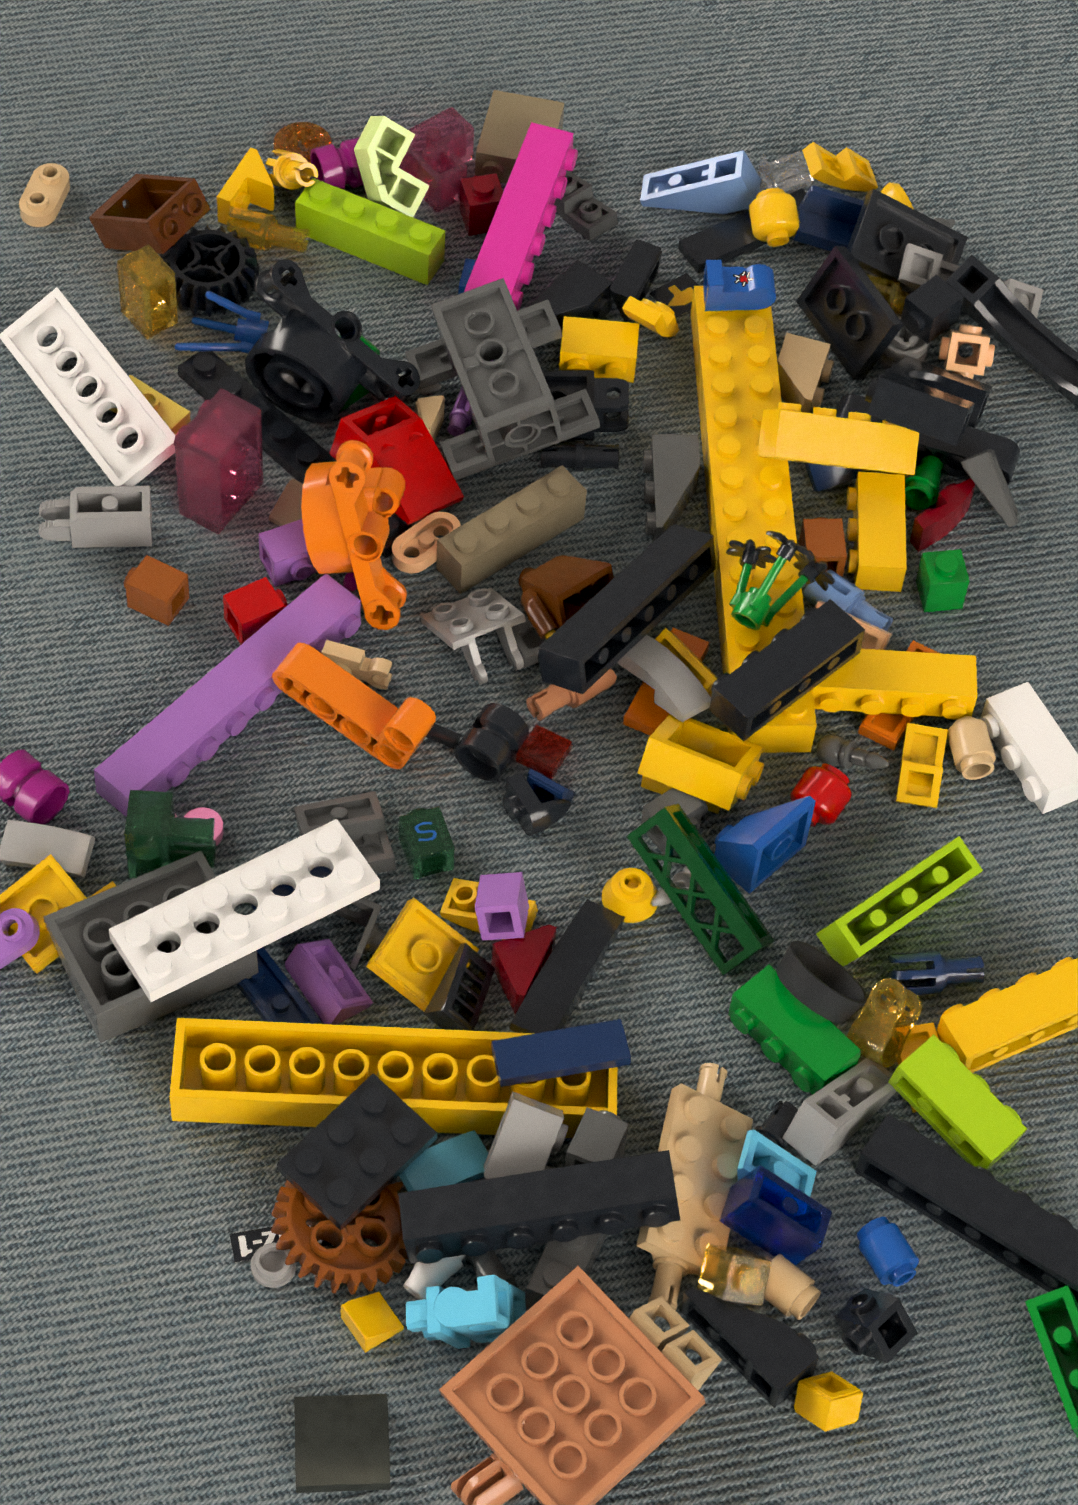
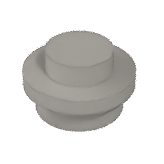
(270, 1268)

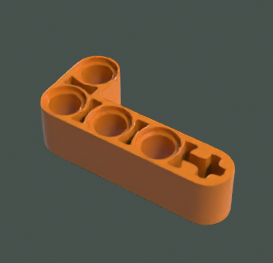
(353, 707)

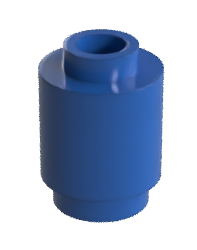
(887, 1252)

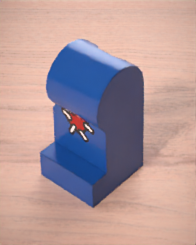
(737, 287)

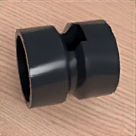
(491, 741)

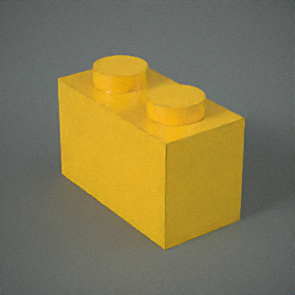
(600, 346)

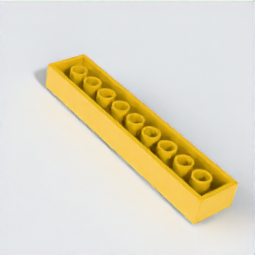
(307, 1070)

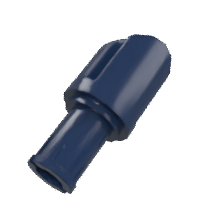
(938, 971)

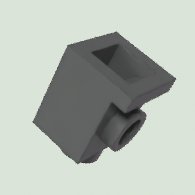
(692, 806)

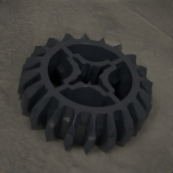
(209, 260)

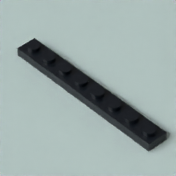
(280, 435)

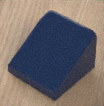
(548, 789)

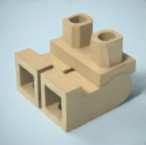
(674, 1343)

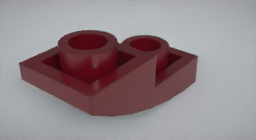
(950, 509)

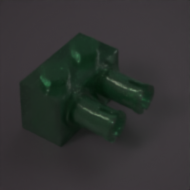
(159, 837)

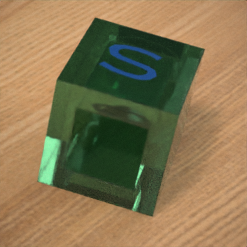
(426, 842)

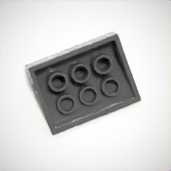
(98, 972)

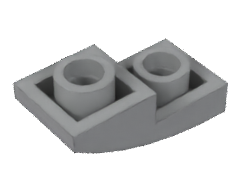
(30, 843)

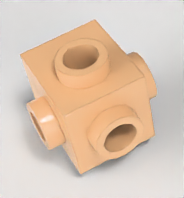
(976, 362)

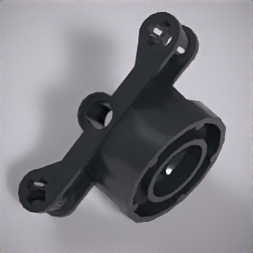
(305, 362)

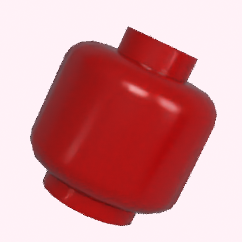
(829, 790)

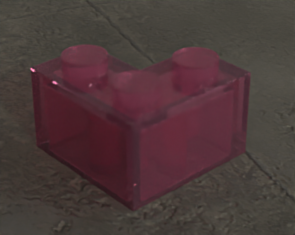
(440, 156)

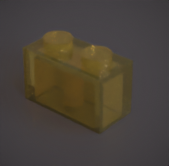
(147, 291)

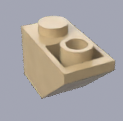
(801, 369)

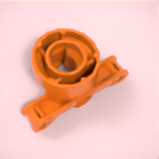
(349, 526)

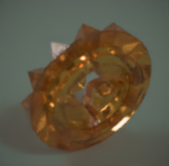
(309, 134)

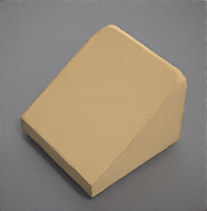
(432, 412)

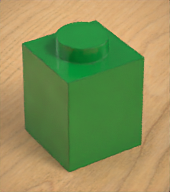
(942, 580)

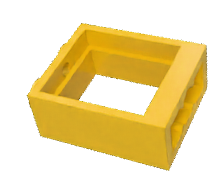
(702, 761)

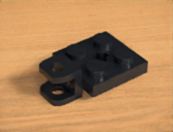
(570, 381)

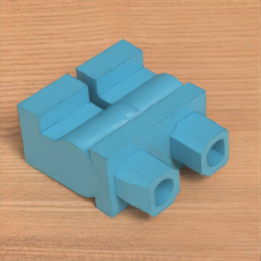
(466, 1315)

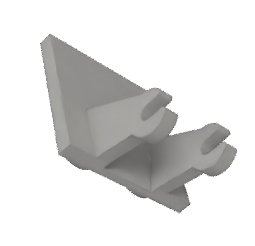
(471, 617)

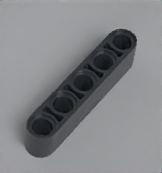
(973, 442)

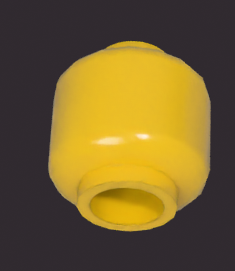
(774, 216)

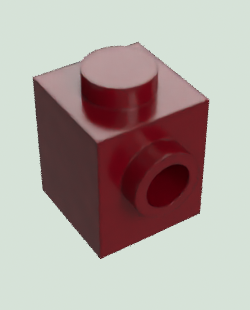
(479, 202)

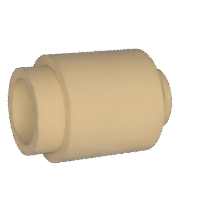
(971, 748)
(790, 1288)

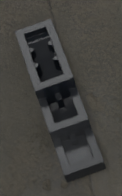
(568, 970)

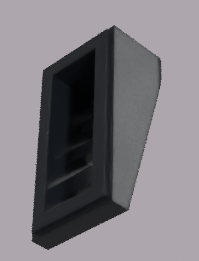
(441, 1008)

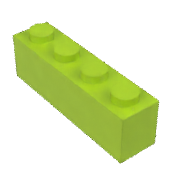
(371, 231)
(899, 902)

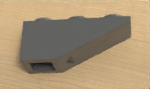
(673, 479)

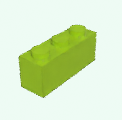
(957, 1103)

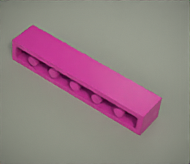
(525, 210)

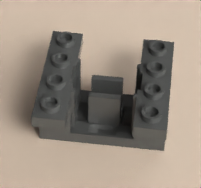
(506, 395)

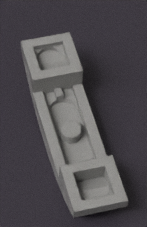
(922, 264)
(674, 684)

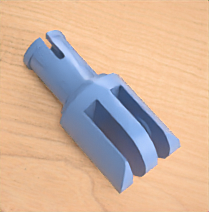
(848, 598)

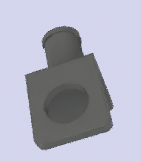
(372, 935)

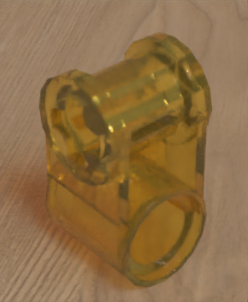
(884, 1026)

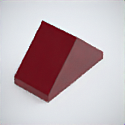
(520, 962)

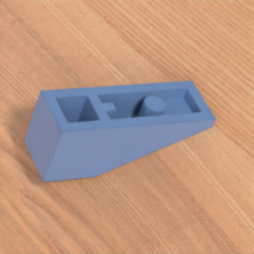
(706, 186)

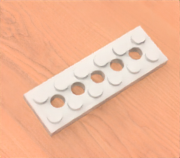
(113, 390)
(238, 933)

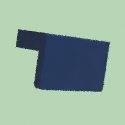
(827, 218)

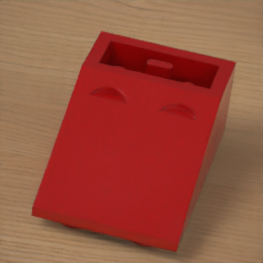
(404, 444)

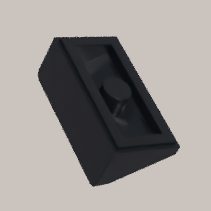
(636, 274)

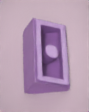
(326, 981)

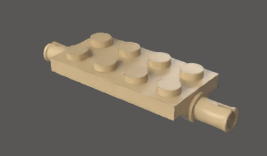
(704, 1154)

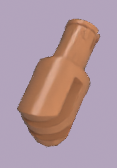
(555, 697)
(487, 1483)

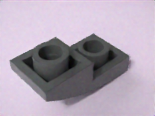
(584, 211)

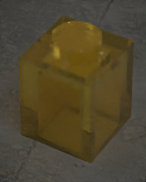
(734, 1274)

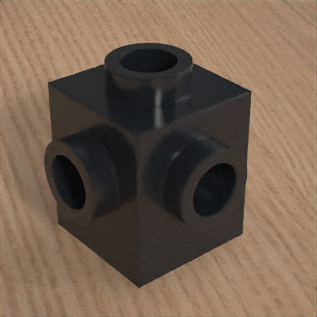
(875, 1325)

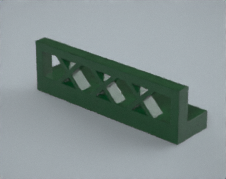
(712, 878)

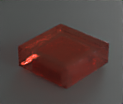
(544, 751)

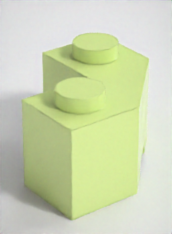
(379, 158)

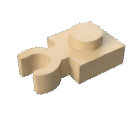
(353, 660)

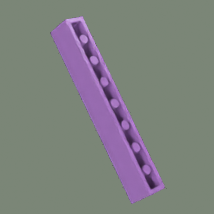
(225, 696)

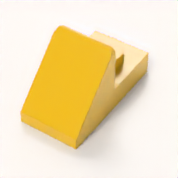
(245, 186)

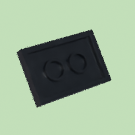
(887, 228)
(849, 313)
(356, 1151)

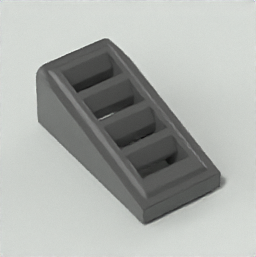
(989, 478)

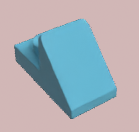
(762, 1151)

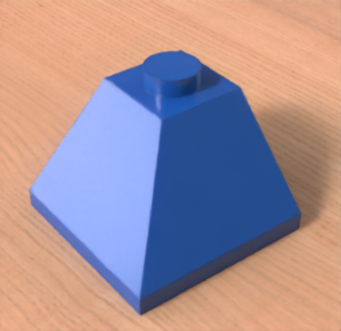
(764, 842)

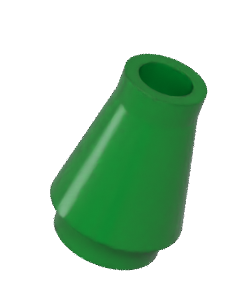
(923, 486)

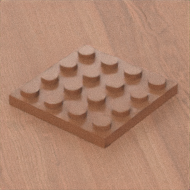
(572, 1395)

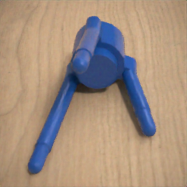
(246, 331)

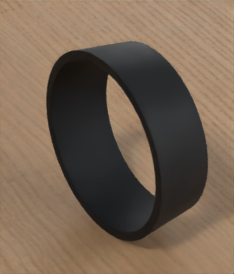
(820, 982)

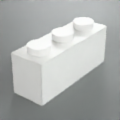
(1033, 746)

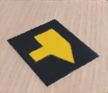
(676, 294)

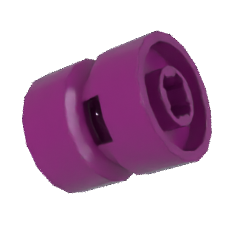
(337, 165)
(31, 790)

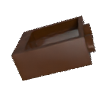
(178, 209)

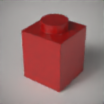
(252, 607)

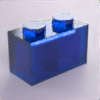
(775, 1215)

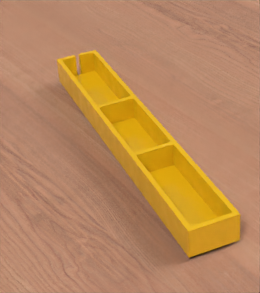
(746, 492)

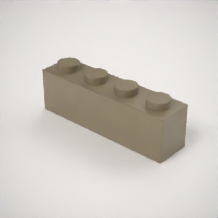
(511, 529)

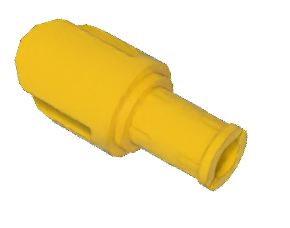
(291, 170)

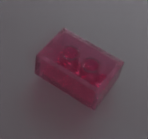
(219, 460)

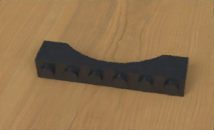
(1013, 325)

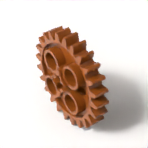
(351, 1258)

